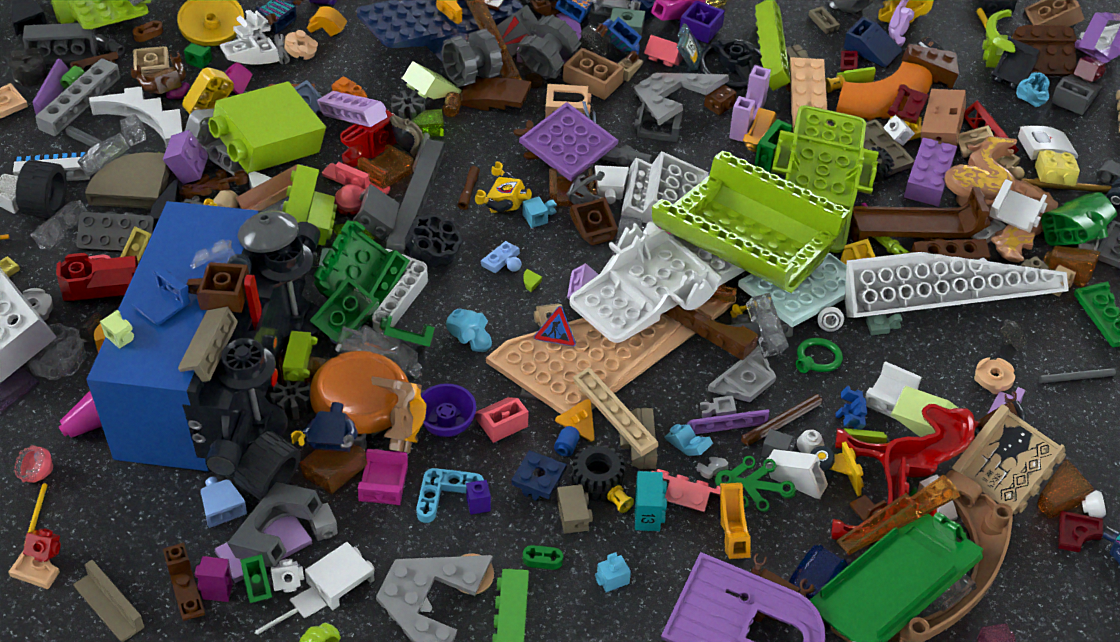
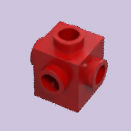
(42, 544)

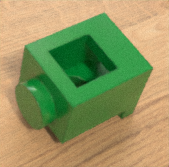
(198, 55)

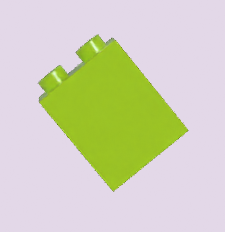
(267, 127)

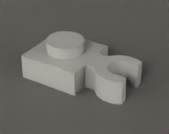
(720, 407)

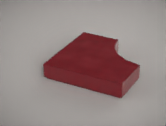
(1078, 529)

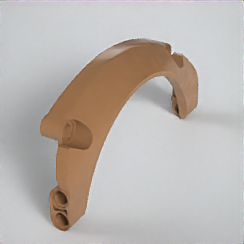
(989, 528)

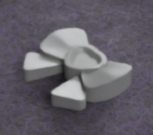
(716, 465)

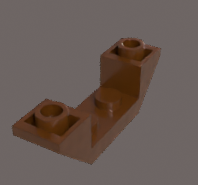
(183, 582)

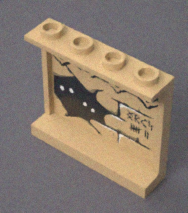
(1009, 459)

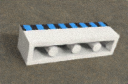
(67, 160)

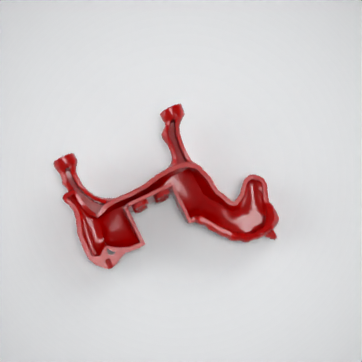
(913, 455)

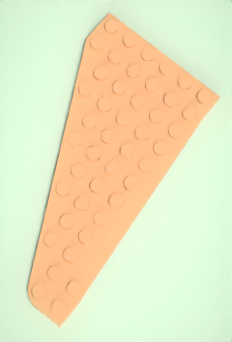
(549, 367)

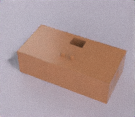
(944, 116)

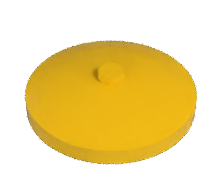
(209, 21)

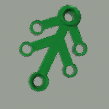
(752, 482)

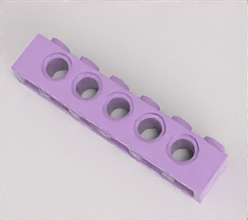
(352, 108)

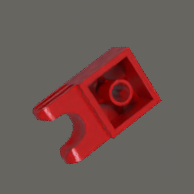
(366, 140)

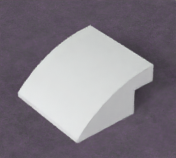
(664, 179)

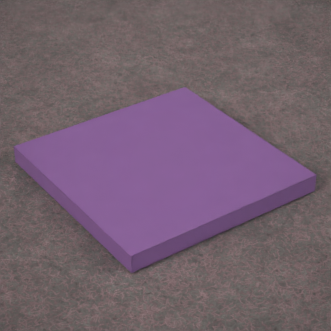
(568, 141)

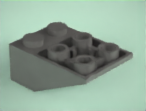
(1075, 94)

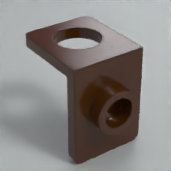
(865, 507)

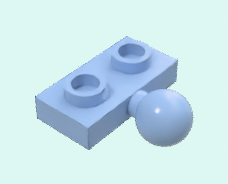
(502, 255)

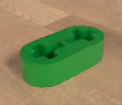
(543, 557)

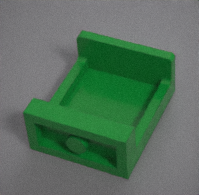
(768, 143)
(422, 339)

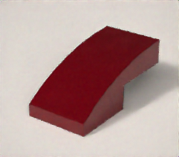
(849, 60)

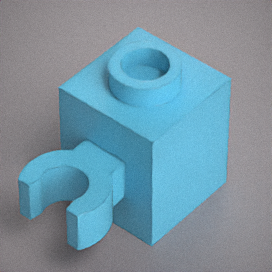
(537, 212)
(613, 572)

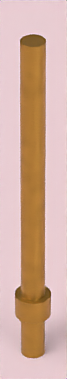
(1082, 187)

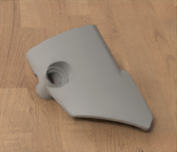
(216, 149)

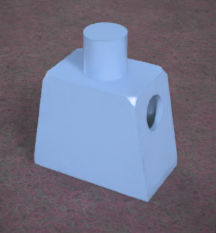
(221, 501)

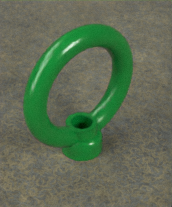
(806, 363)

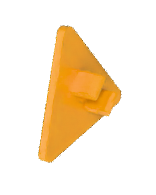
(580, 418)

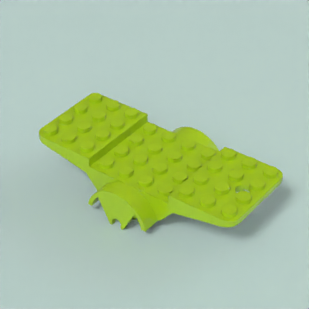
(97, 12)
(827, 159)

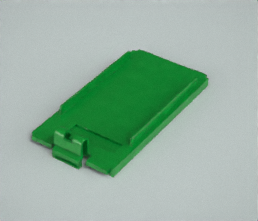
(896, 579)

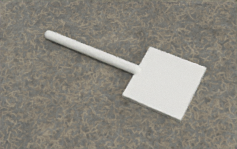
(306, 603)

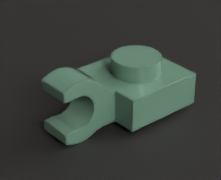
(881, 324)

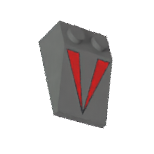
(517, 27)

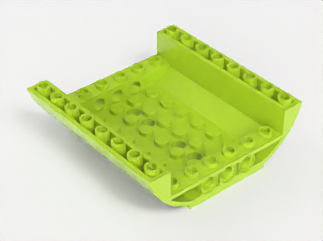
(755, 221)

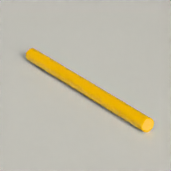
(38, 507)

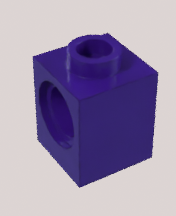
(478, 497)

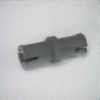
(109, 44)

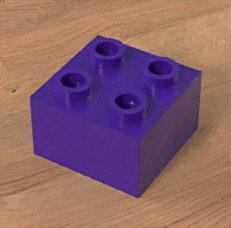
(703, 20)

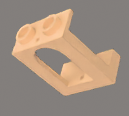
(552, 105)

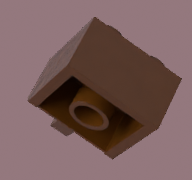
(220, 286)

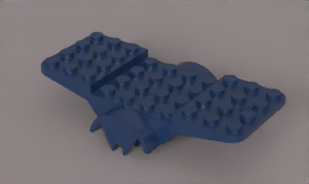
(422, 24)

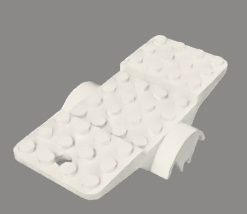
(647, 279)

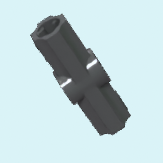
(625, 156)

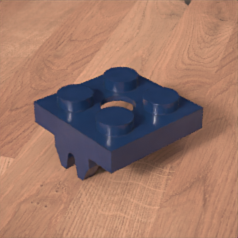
(538, 486)

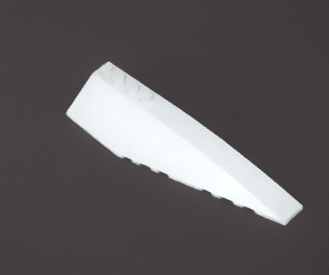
(938, 280)

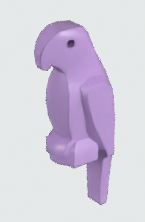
(900, 22)

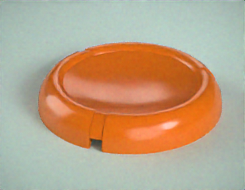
(349, 382)

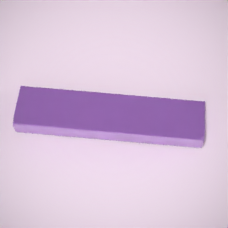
(51, 87)
(729, 422)

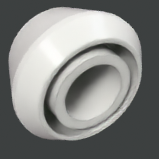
(830, 319)
(809, 440)
(1094, 505)

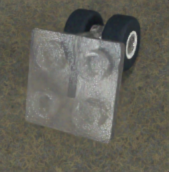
(220, 253)

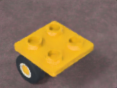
(841, 463)

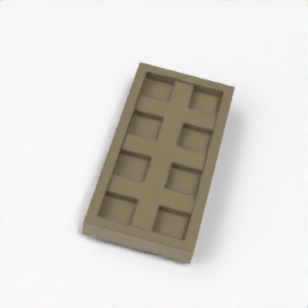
(877, 136)

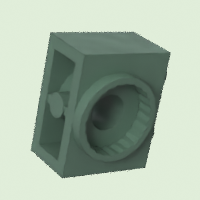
(633, 18)

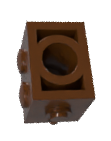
(720, 99)

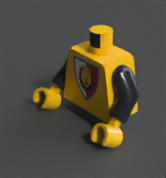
(506, 192)

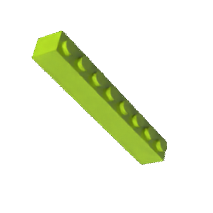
(772, 43)

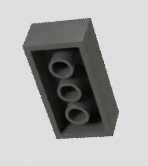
(61, 42)

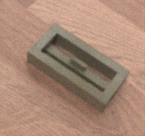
(820, 15)

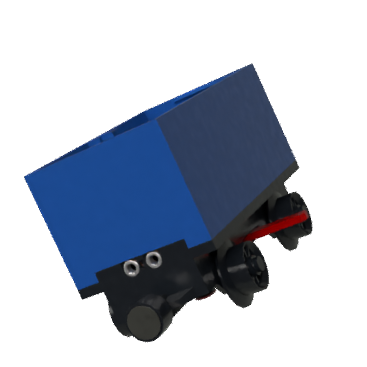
(171, 415)

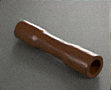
(470, 182)

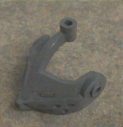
(579, 186)

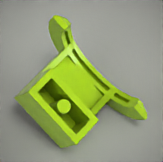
(996, 43)

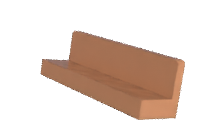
(267, 192)

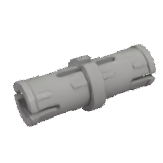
(280, 48)

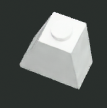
(800, 469)

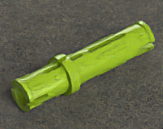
(891, 245)

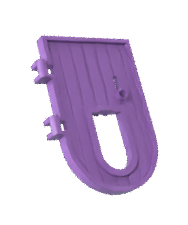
(712, 615)

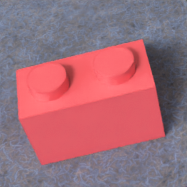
(663, 50)

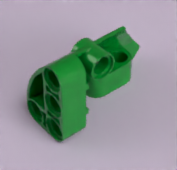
(1078, 220)

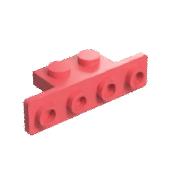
(348, 175)
(687, 493)

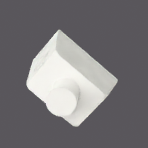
(613, 183)

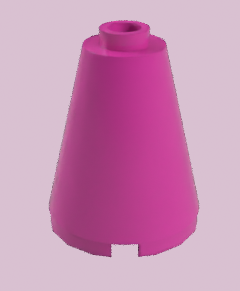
(81, 418)

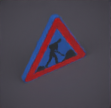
(556, 329)

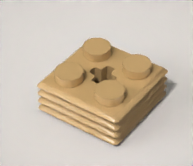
(151, 59)

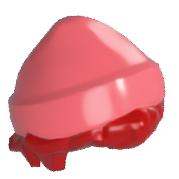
(348, 199)

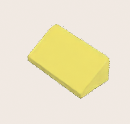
(136, 243)

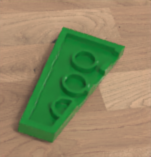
(1102, 310)

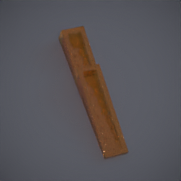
(484, 20)
(899, 513)

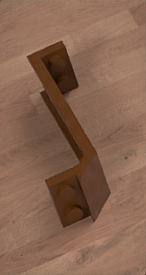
(921, 222)

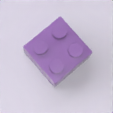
(185, 157)

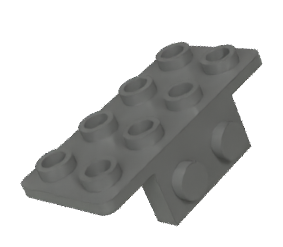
(109, 229)

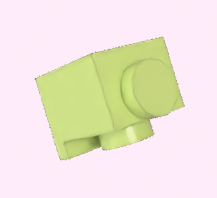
(117, 329)

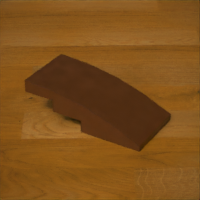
(495, 93)

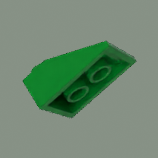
(347, 307)

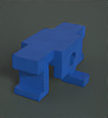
(856, 409)

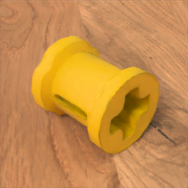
(830, 86)
(621, 500)

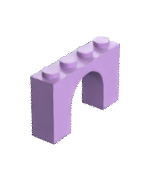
(746, 108)

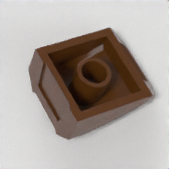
(594, 221)

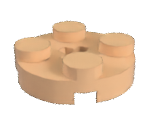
(300, 44)
(995, 383)

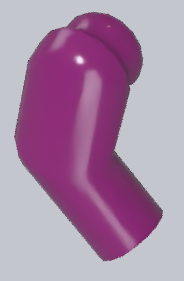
(178, 93)

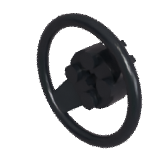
(733, 55)

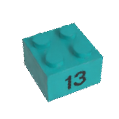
(650, 501)

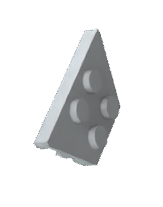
(745, 378)

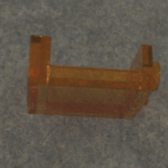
(388, 167)
(559, 187)

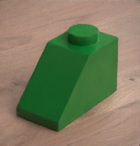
(255, 578)

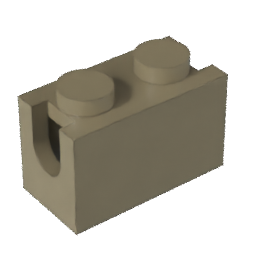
(573, 508)

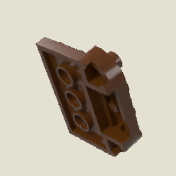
(1055, 45)

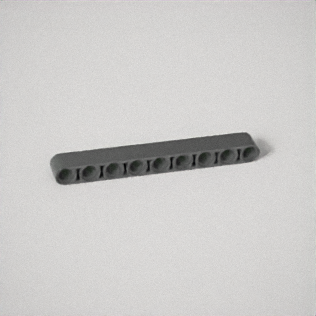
(416, 193)

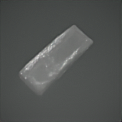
(367, 340)

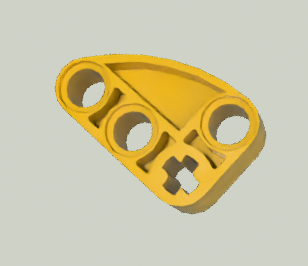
(206, 89)

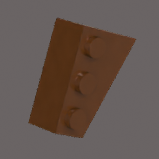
(940, 63)

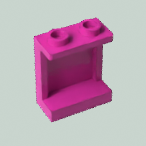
(383, 477)

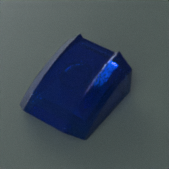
(818, 568)

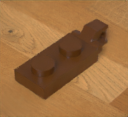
(89, 62)

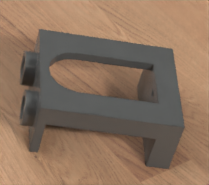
(645, 116)

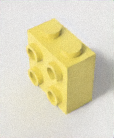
(1057, 168)

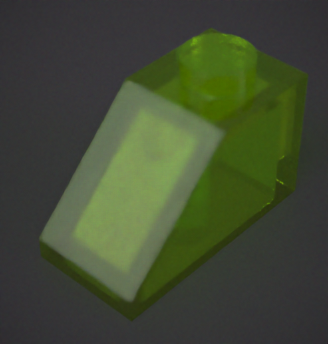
(430, 122)

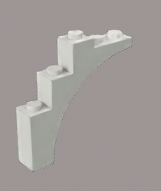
(148, 111)

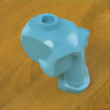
(1034, 89)
(469, 326)

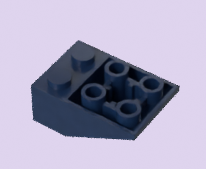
(872, 42)

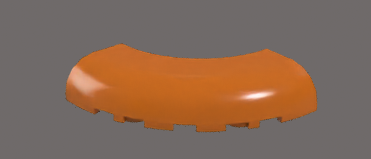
(875, 98)

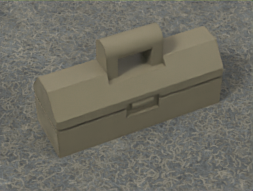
(649, 460)

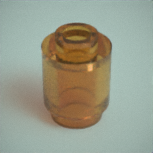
(452, 104)

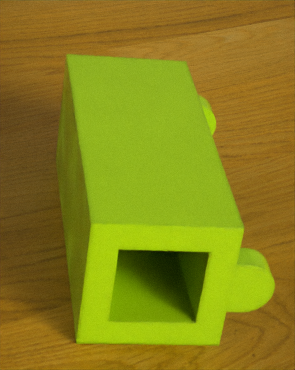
(298, 356)

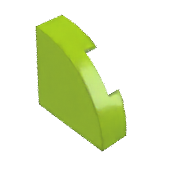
(531, 280)

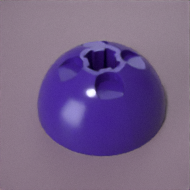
(448, 409)

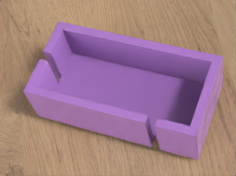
(928, 172)

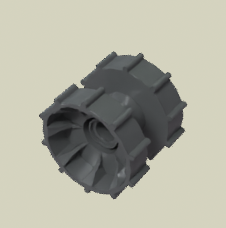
(549, 46)
(466, 59)

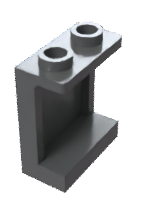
(377, 212)

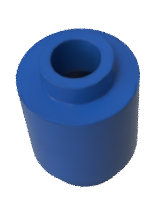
(567, 441)

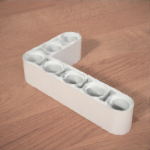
(403, 294)

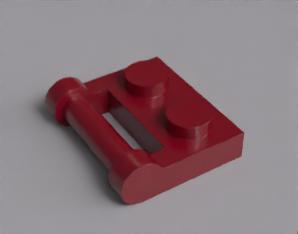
(913, 106)

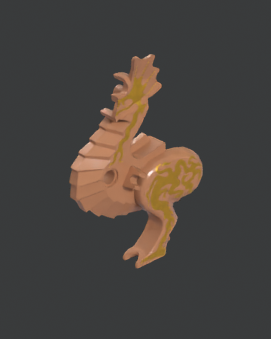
(989, 176)

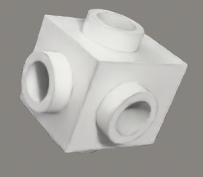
(285, 583)

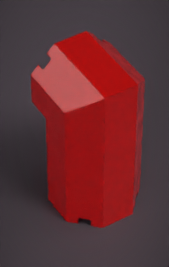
(92, 278)

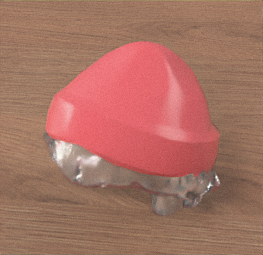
(33, 464)

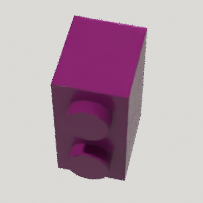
(214, 578)

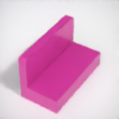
(239, 76)

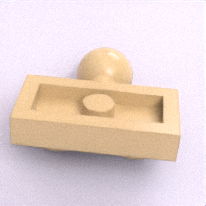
(1009, 163)

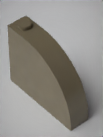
(129, 181)

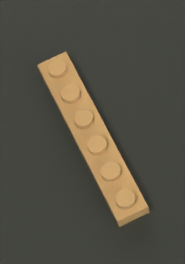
(615, 411)

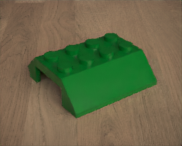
(361, 260)

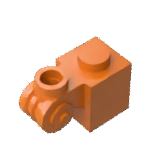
(347, 86)

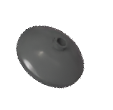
(268, 231)

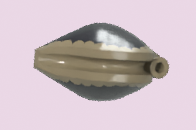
(406, 134)

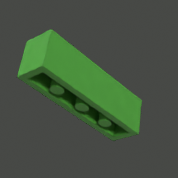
(511, 606)

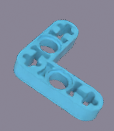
(440, 483)

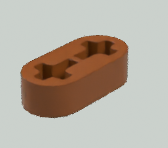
(148, 31)

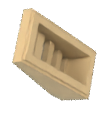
(629, 68)

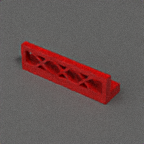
(989, 121)

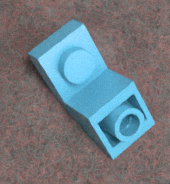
(685, 440)

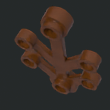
(204, 185)

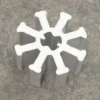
(252, 26)

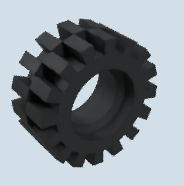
(887, 163)

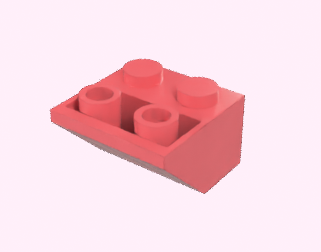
(503, 418)

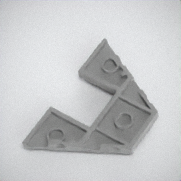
(660, 85)
(410, 582)

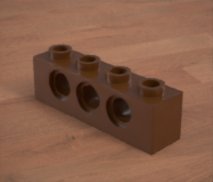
(966, 249)

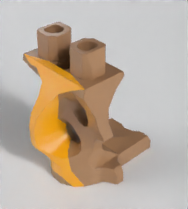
(406, 415)

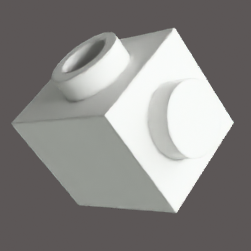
(899, 130)

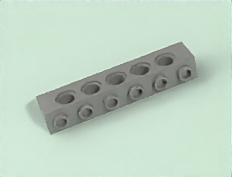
(76, 97)

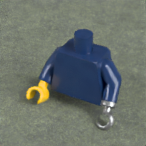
(328, 431)

